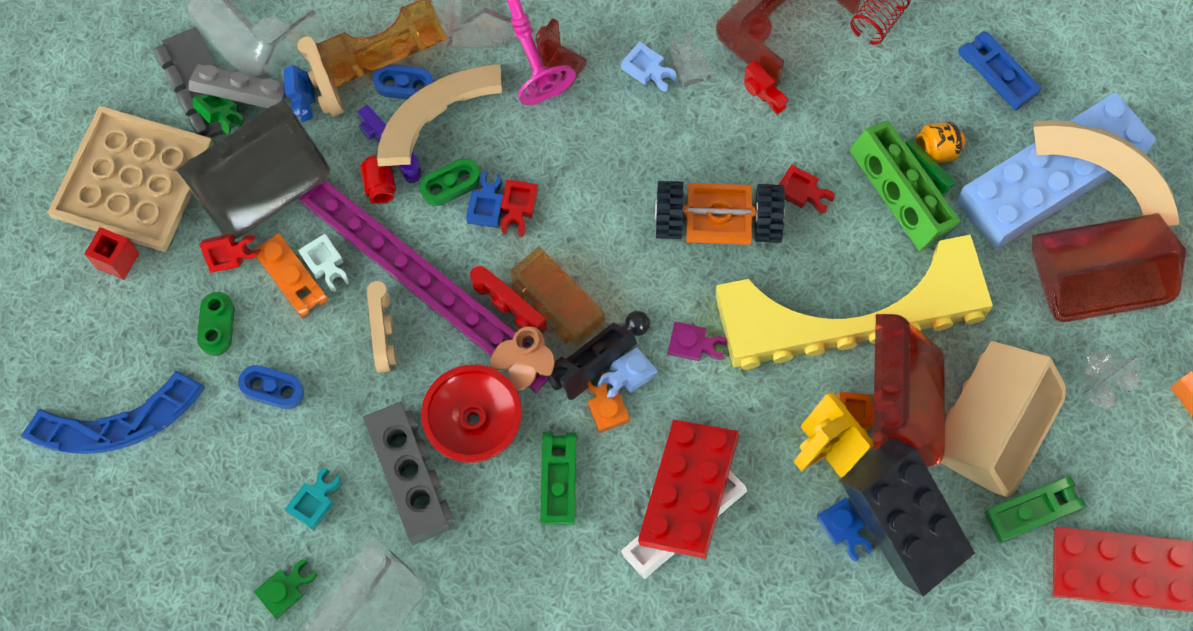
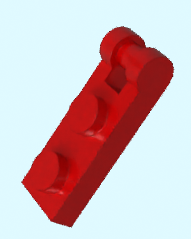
(506, 299)

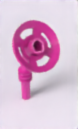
(542, 75)

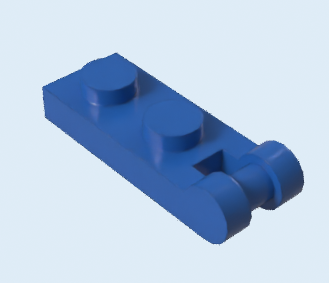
(1000, 70)

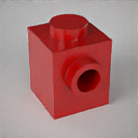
(111, 253)

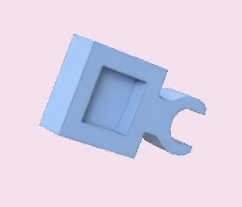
(645, 65)
(628, 371)

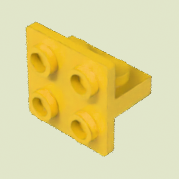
(833, 436)

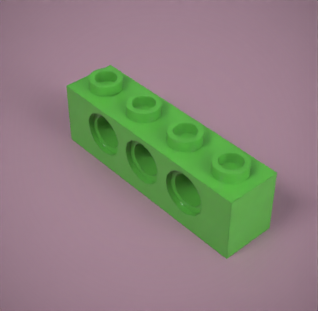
(904, 185)

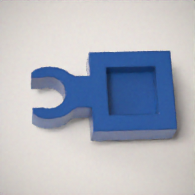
(300, 90)
(485, 205)
(842, 525)

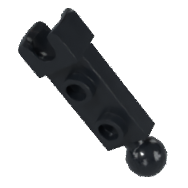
(597, 354)

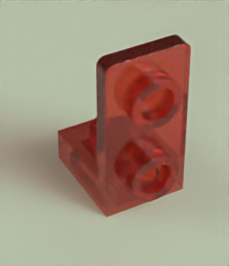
(553, 53)

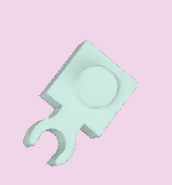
(323, 259)

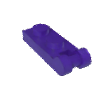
(373, 127)

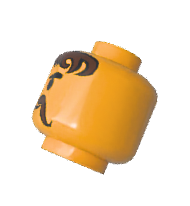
(941, 141)

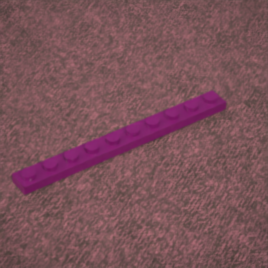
(411, 270)

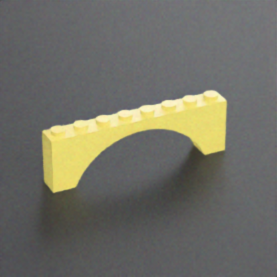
(766, 331)

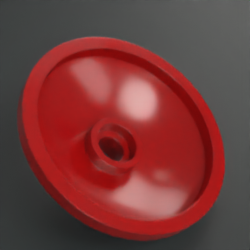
(465, 393)

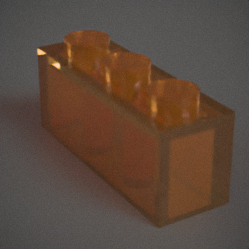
(557, 297)

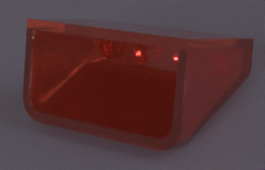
(1109, 267)
(908, 388)

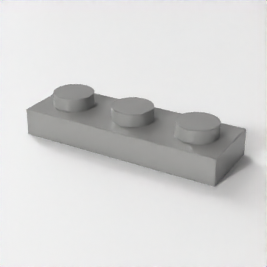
(236, 86)

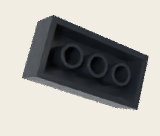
(907, 515)

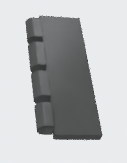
(179, 58)

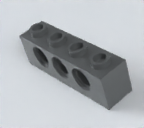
(383, 428)

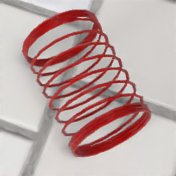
(867, 19)

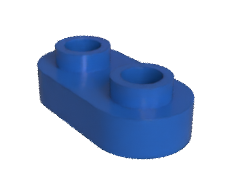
(405, 80)
(272, 387)

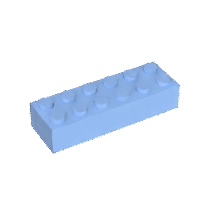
(1037, 186)

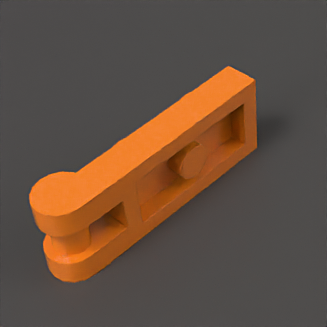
(290, 275)

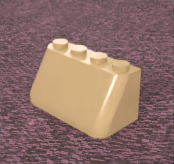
(1002, 417)

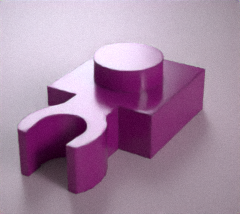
(690, 341)

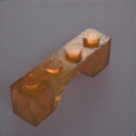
(354, 57)

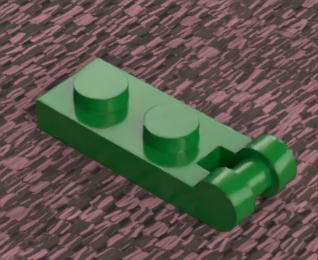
(558, 480)
(1034, 509)

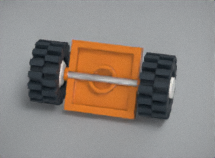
(720, 212)

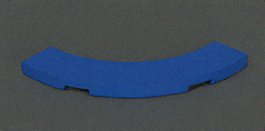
(118, 430)

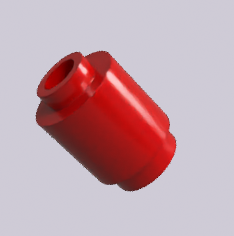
(377, 181)

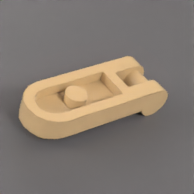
(330, 99)
(381, 327)

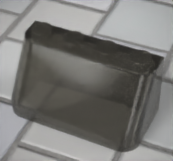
(255, 171)

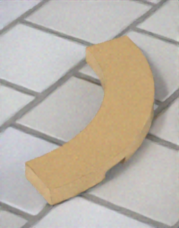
(426, 104)
(1115, 155)

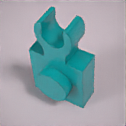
(312, 503)

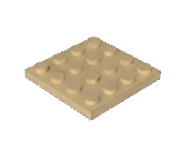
(129, 178)

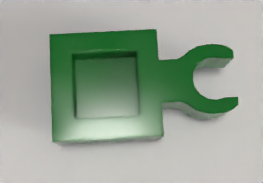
(218, 110)
(282, 591)

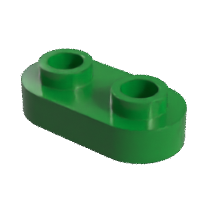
(448, 180)
(217, 322)

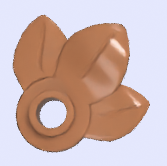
(523, 362)

